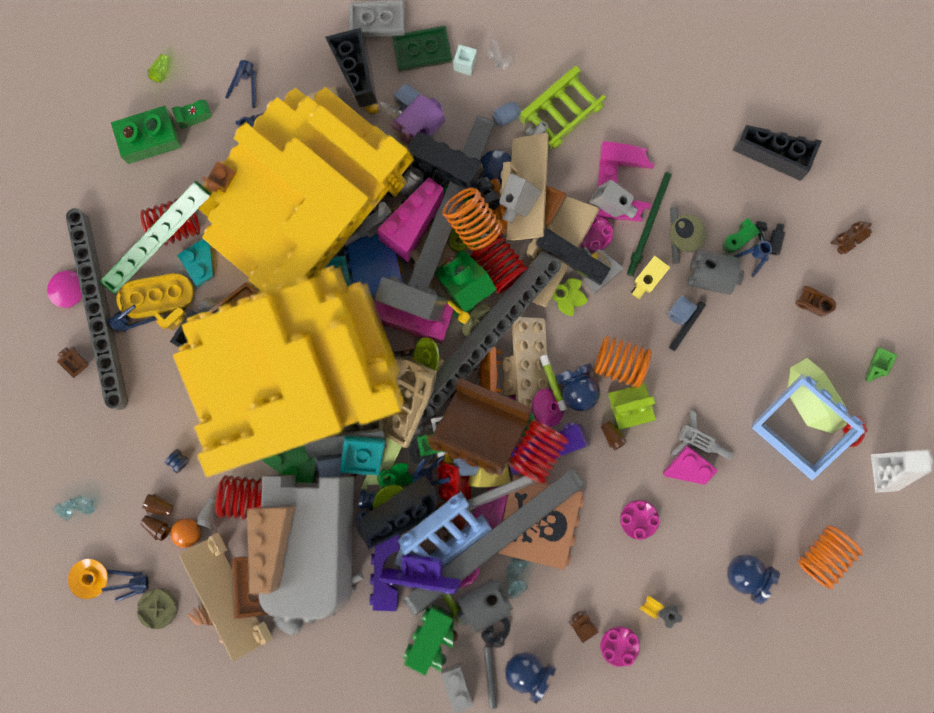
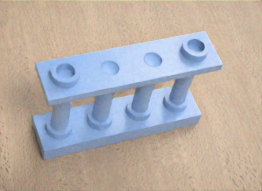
(455, 546)

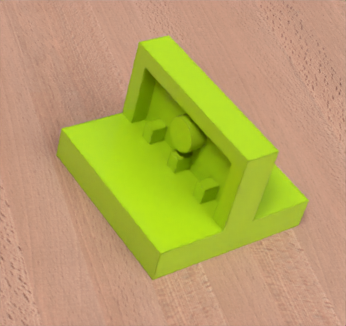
(631, 406)

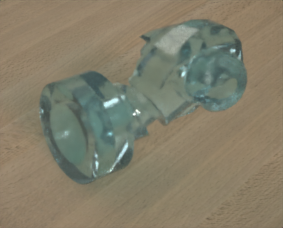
(80, 503)
(514, 569)

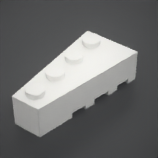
(899, 469)

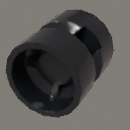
(487, 191)
(414, 454)

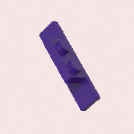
(421, 573)

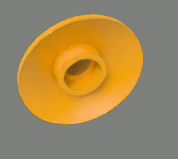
(79, 582)

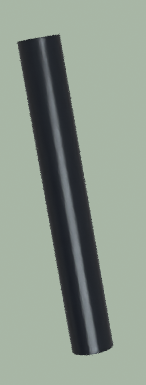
(687, 326)

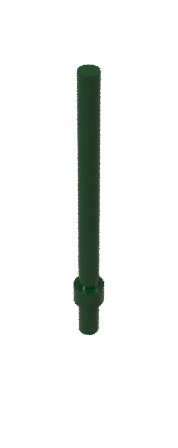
(637, 256)

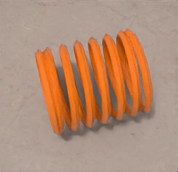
(461, 211)
(641, 363)
(824, 554)

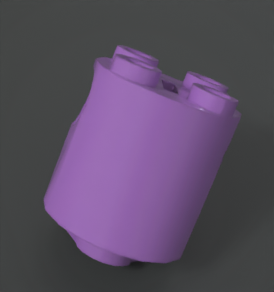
(420, 116)

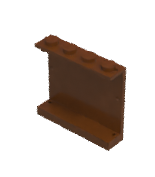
(480, 427)

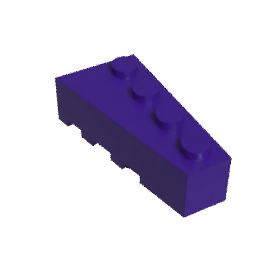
(575, 435)

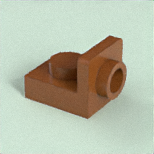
(219, 177)

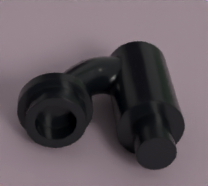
(776, 238)

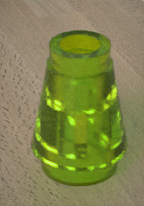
(158, 70)

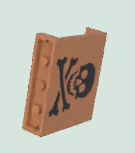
(550, 537)

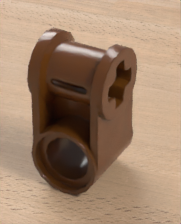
(812, 299)

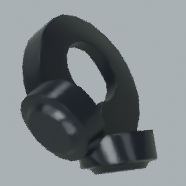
(487, 634)

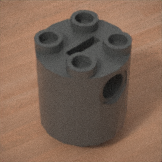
(715, 272)
(477, 610)

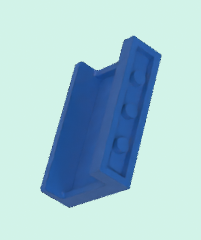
(370, 262)

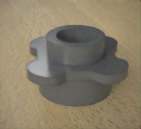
(672, 609)

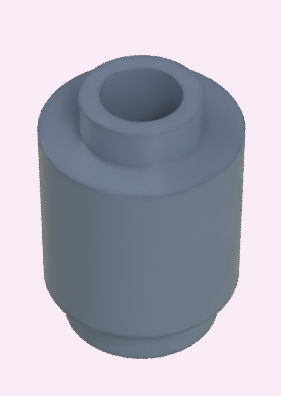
(506, 114)

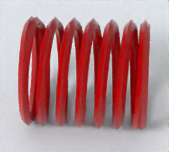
(183, 230)
(487, 257)
(530, 466)
(236, 492)

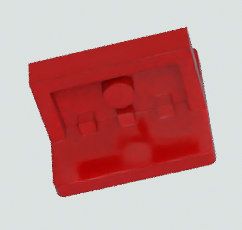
(457, 483)

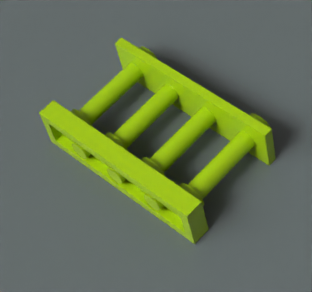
(558, 90)

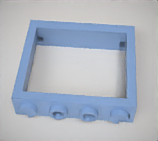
(786, 450)

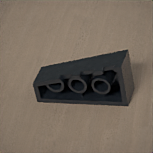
(353, 59)
(778, 150)
(444, 161)
(398, 513)

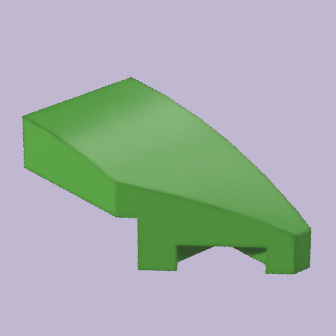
(880, 364)

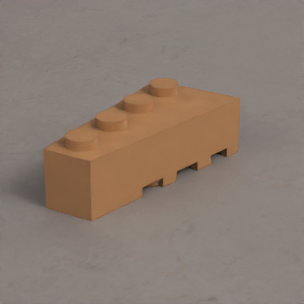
(267, 546)

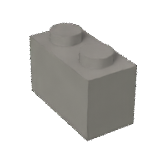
(457, 688)

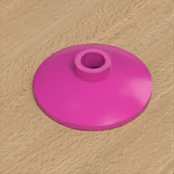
(542, 408)

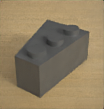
(410, 298)

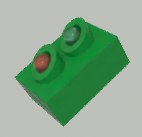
(146, 134)
(464, 280)
(426, 648)

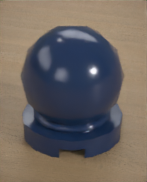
(579, 389)
(751, 577)
(527, 675)

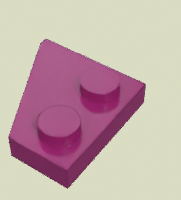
(690, 467)

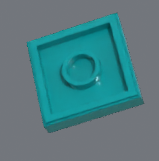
(362, 455)

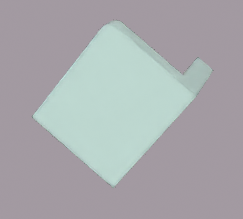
(465, 60)

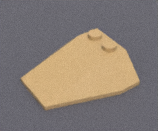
(416, 387)

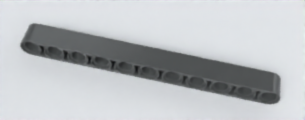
(441, 227)
(90, 302)
(491, 329)
(500, 537)

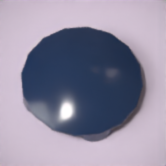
(493, 163)

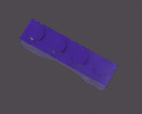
(384, 594)

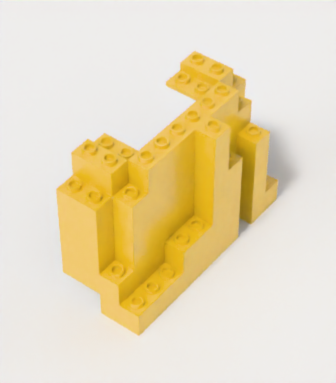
(300, 187)
(286, 369)

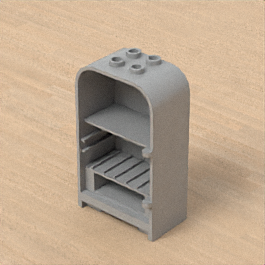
(319, 546)

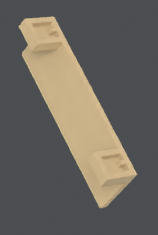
(214, 584)

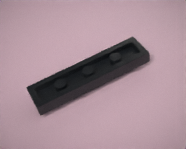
(573, 256)

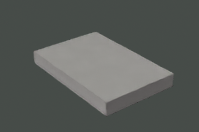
(378, 18)

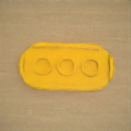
(155, 295)

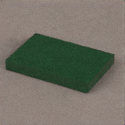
(422, 48)

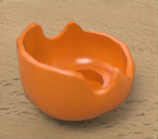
(185, 533)

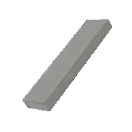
(499, 492)

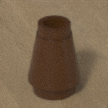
(613, 435)
(157, 505)
(156, 528)

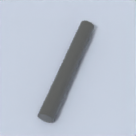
(675, 252)
(490, 677)

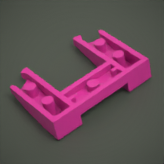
(619, 154)

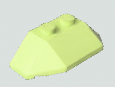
(810, 407)

